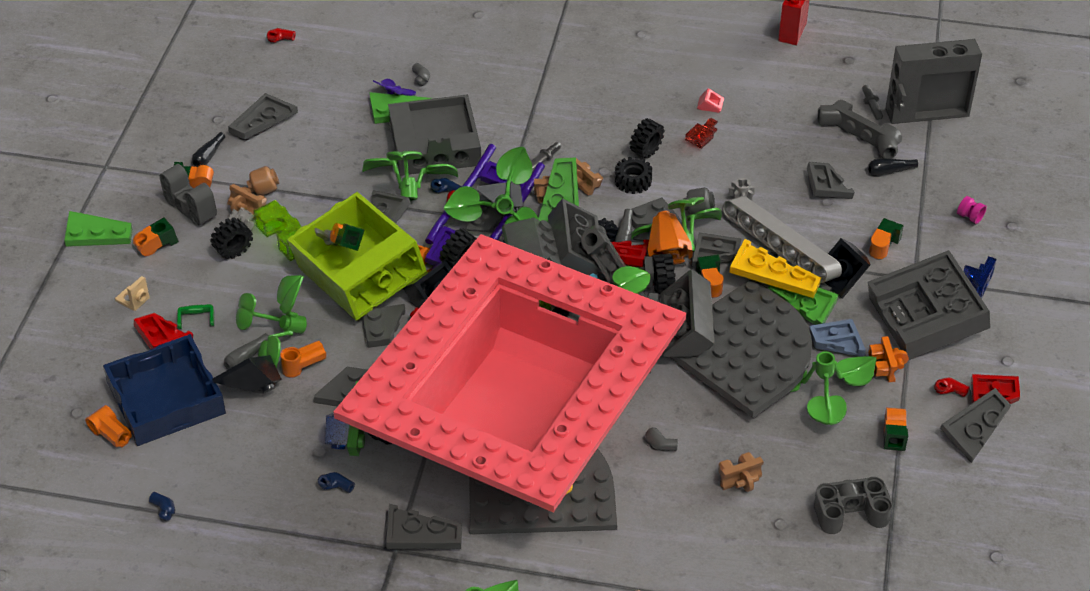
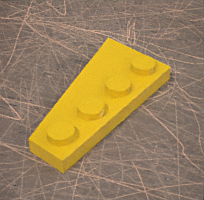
(760, 266)

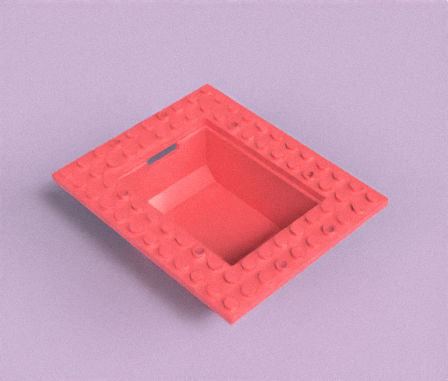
(506, 384)

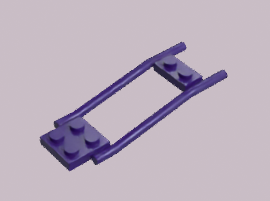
(487, 173)

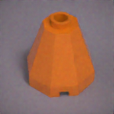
(669, 237)

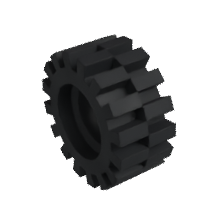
(647, 138)
(633, 183)
(225, 232)
(456, 246)
(663, 272)

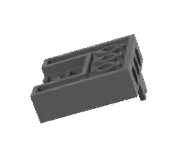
(933, 81)
(438, 129)
(929, 305)

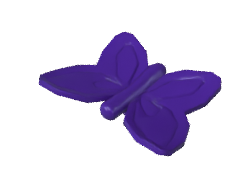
(391, 88)

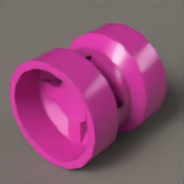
(971, 209)

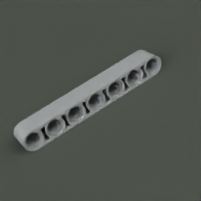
(781, 238)

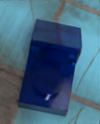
(981, 277)

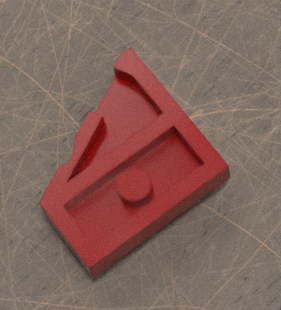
(632, 254)
(157, 330)
(1006, 385)

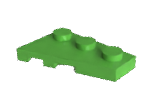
(561, 185)
(813, 309)

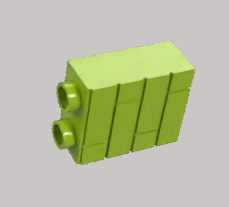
(360, 278)

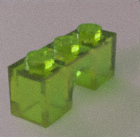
(275, 219)

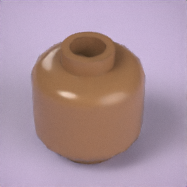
(263, 181)

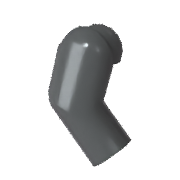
(423, 74)
(659, 442)

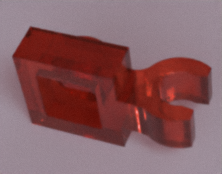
(701, 135)

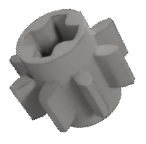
(742, 187)
(245, 216)

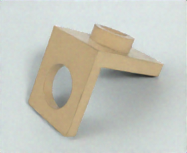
(137, 294)

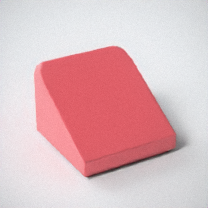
(710, 101)

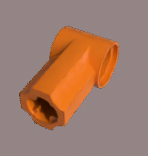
(295, 359)
(106, 423)

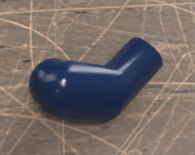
(444, 185)
(335, 480)
(166, 505)

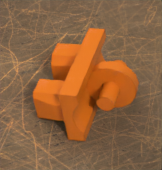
(890, 358)

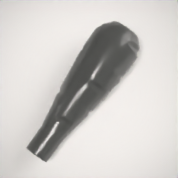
(625, 229)
(244, 352)

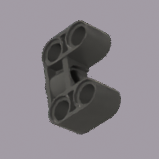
(195, 202)
(847, 496)

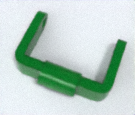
(195, 309)

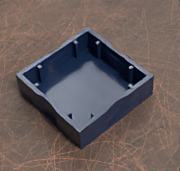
(164, 390)

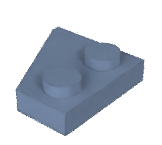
(838, 337)

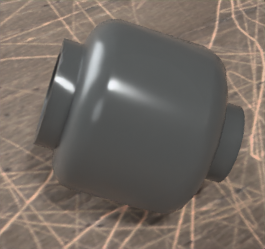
(709, 200)

